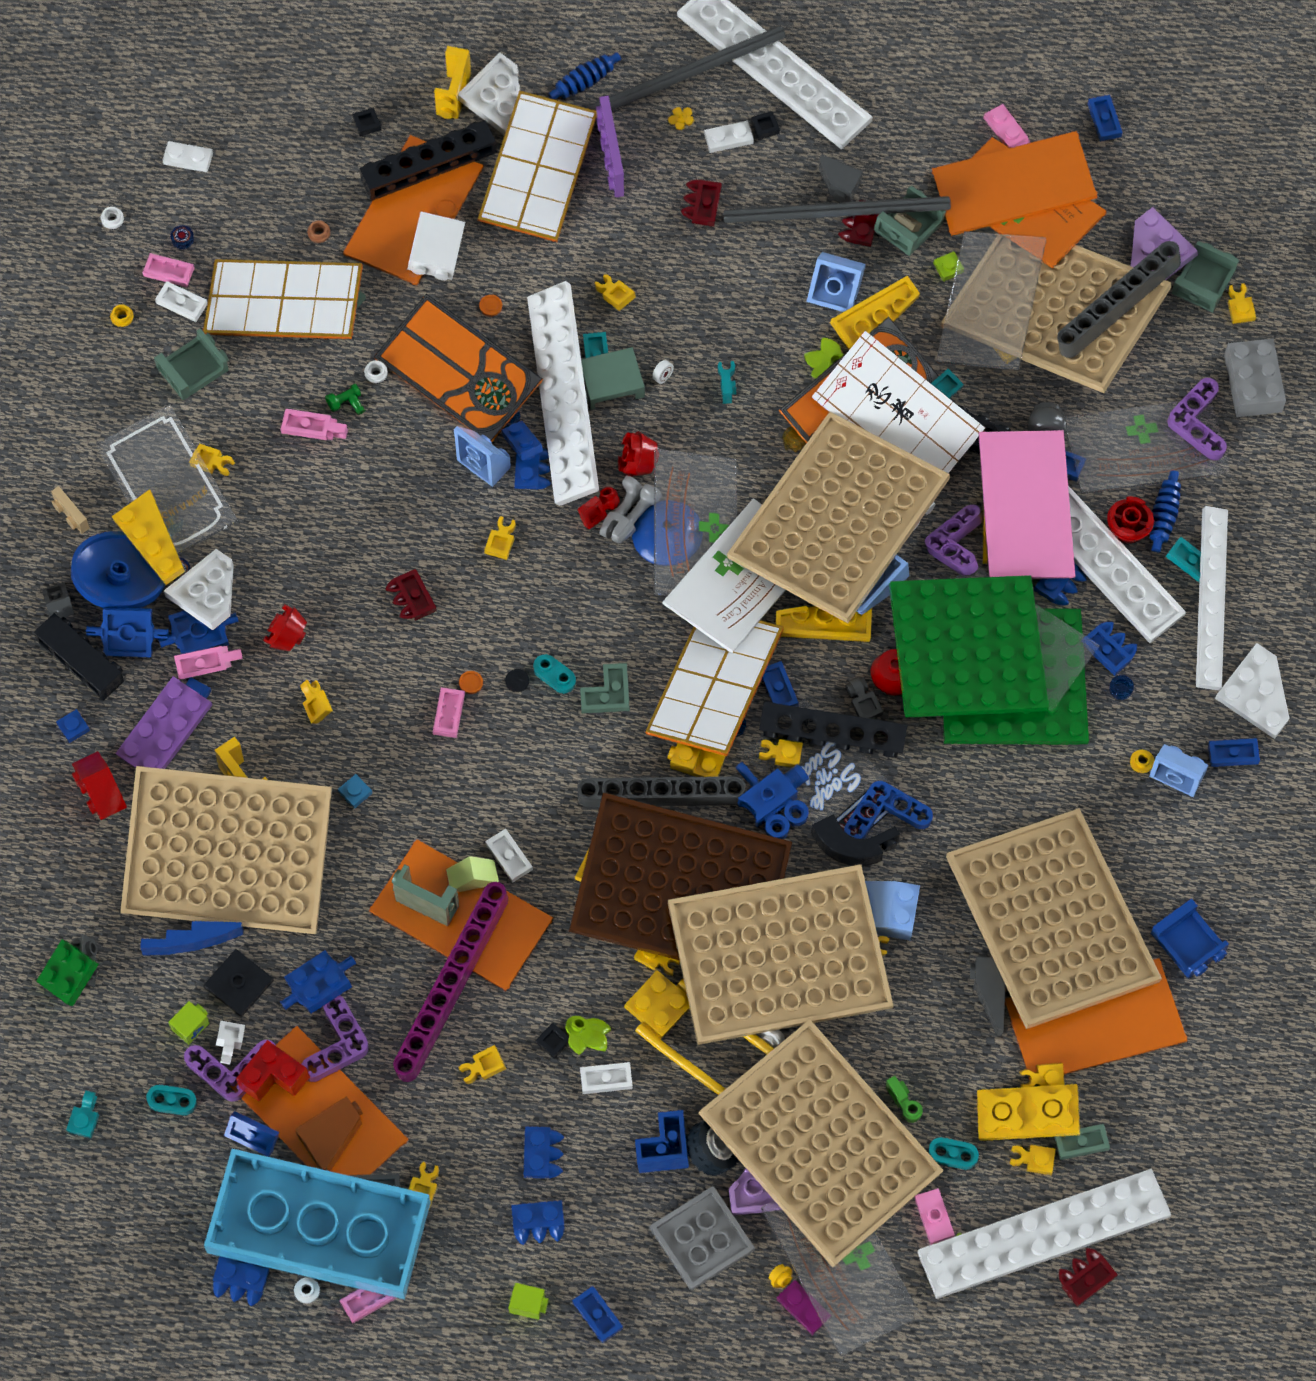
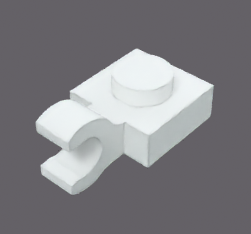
(229, 1036)

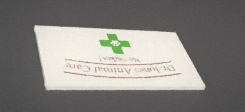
(722, 595)

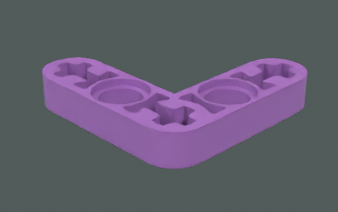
(1190, 421)
(966, 520)
(342, 1047)
(227, 1077)

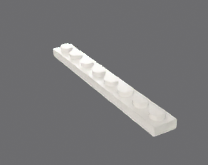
(1211, 598)

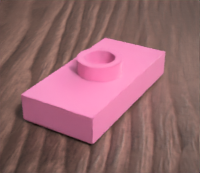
(168, 270)
(448, 712)
(934, 1216)
(363, 1303)

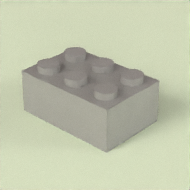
(1254, 377)

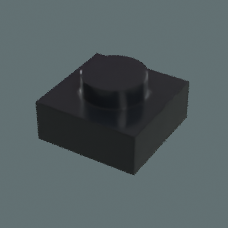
(366, 122)
(765, 125)
(552, 1040)

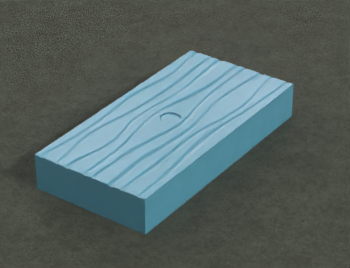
(317, 1223)

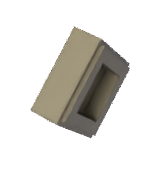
(908, 222)

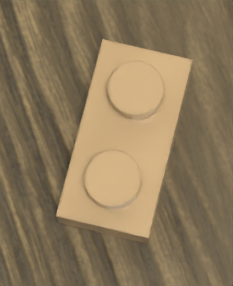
(74, 516)

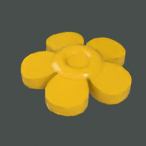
(681, 118)

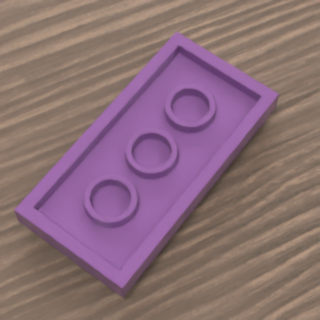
(610, 147)
(164, 726)

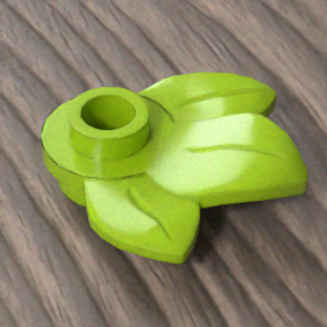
(823, 358)
(588, 1034)

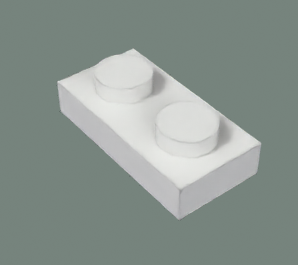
(728, 136)
(187, 156)
(181, 301)
(509, 855)
(606, 1078)

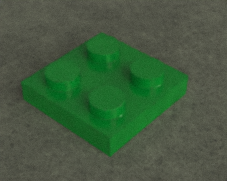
(67, 972)

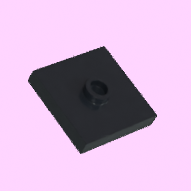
(238, 982)

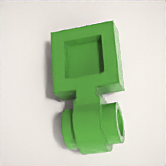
(899, 1092)

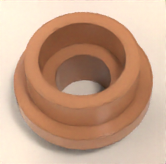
(318, 226)

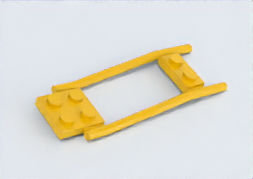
(659, 1007)

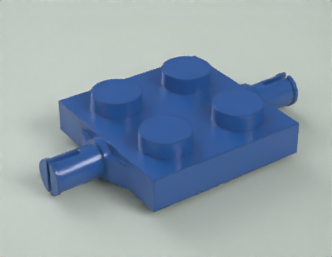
(127, 632)
(193, 635)
(317, 982)

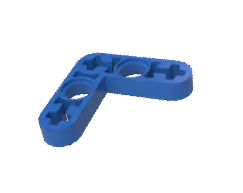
(887, 803)

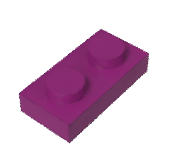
(799, 1305)

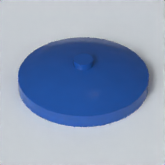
(114, 573)

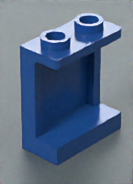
(1189, 940)

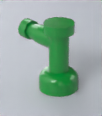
(352, 394)

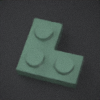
(611, 696)
(1090, 1141)

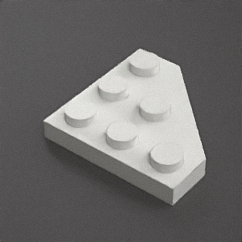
(493, 92)
(205, 589)
(1257, 692)

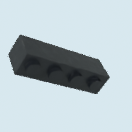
(79, 656)

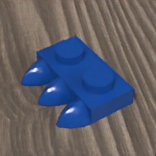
(528, 472)
(1053, 587)
(1110, 652)
(539, 1152)
(538, 1218)
(240, 1278)

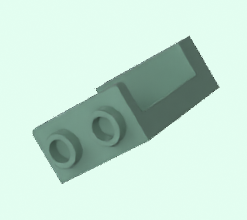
(900, 235)
(1206, 277)
(193, 365)
(612, 376)
(435, 907)

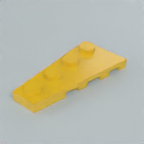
(874, 310)
(148, 533)
(819, 624)

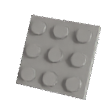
(702, 1238)

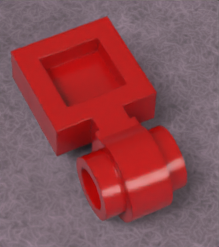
(594, 510)

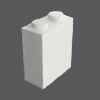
(436, 246)

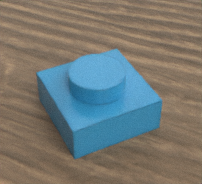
(355, 791)

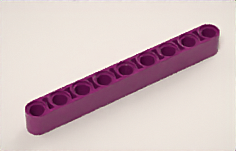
(451, 992)

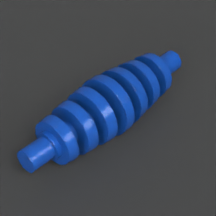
(584, 76)
(1165, 511)

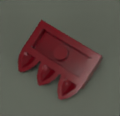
(703, 202)
(861, 229)
(413, 594)
(1088, 1278)

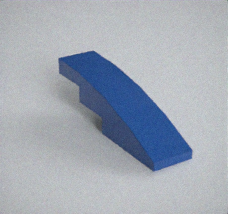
(202, 935)

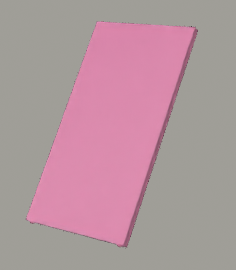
(1026, 504)

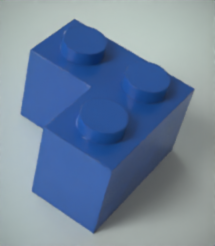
(666, 1151)

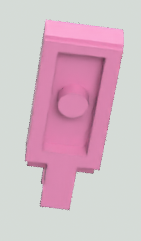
(1006, 127)
(312, 425)
(205, 661)

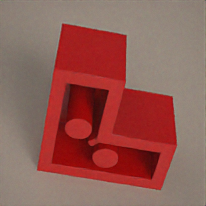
(96, 780)
(269, 1067)

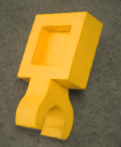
(317, 704)

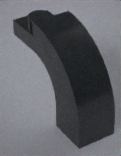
(851, 850)

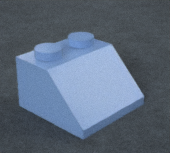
(835, 282)
(1178, 770)

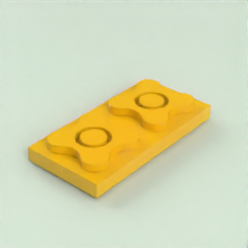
(1028, 1112)

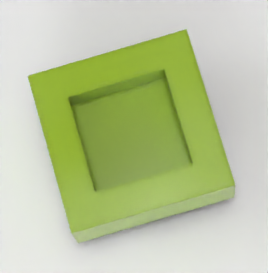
(946, 266)

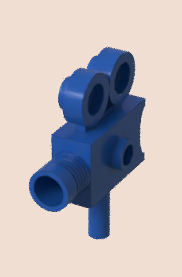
(773, 795)

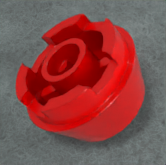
(637, 455)
(1130, 519)
(286, 629)
(886, 673)

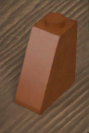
(330, 1132)

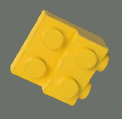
(695, 761)

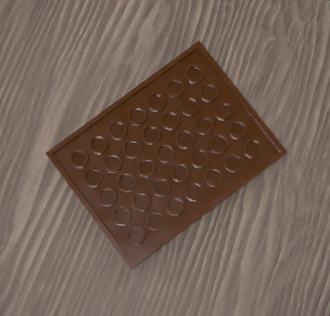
(655, 855)

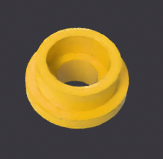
(122, 310)
(1142, 767)
(781, 1276)

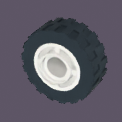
(708, 1150)

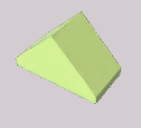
(472, 873)

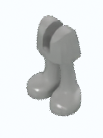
(616, 524)

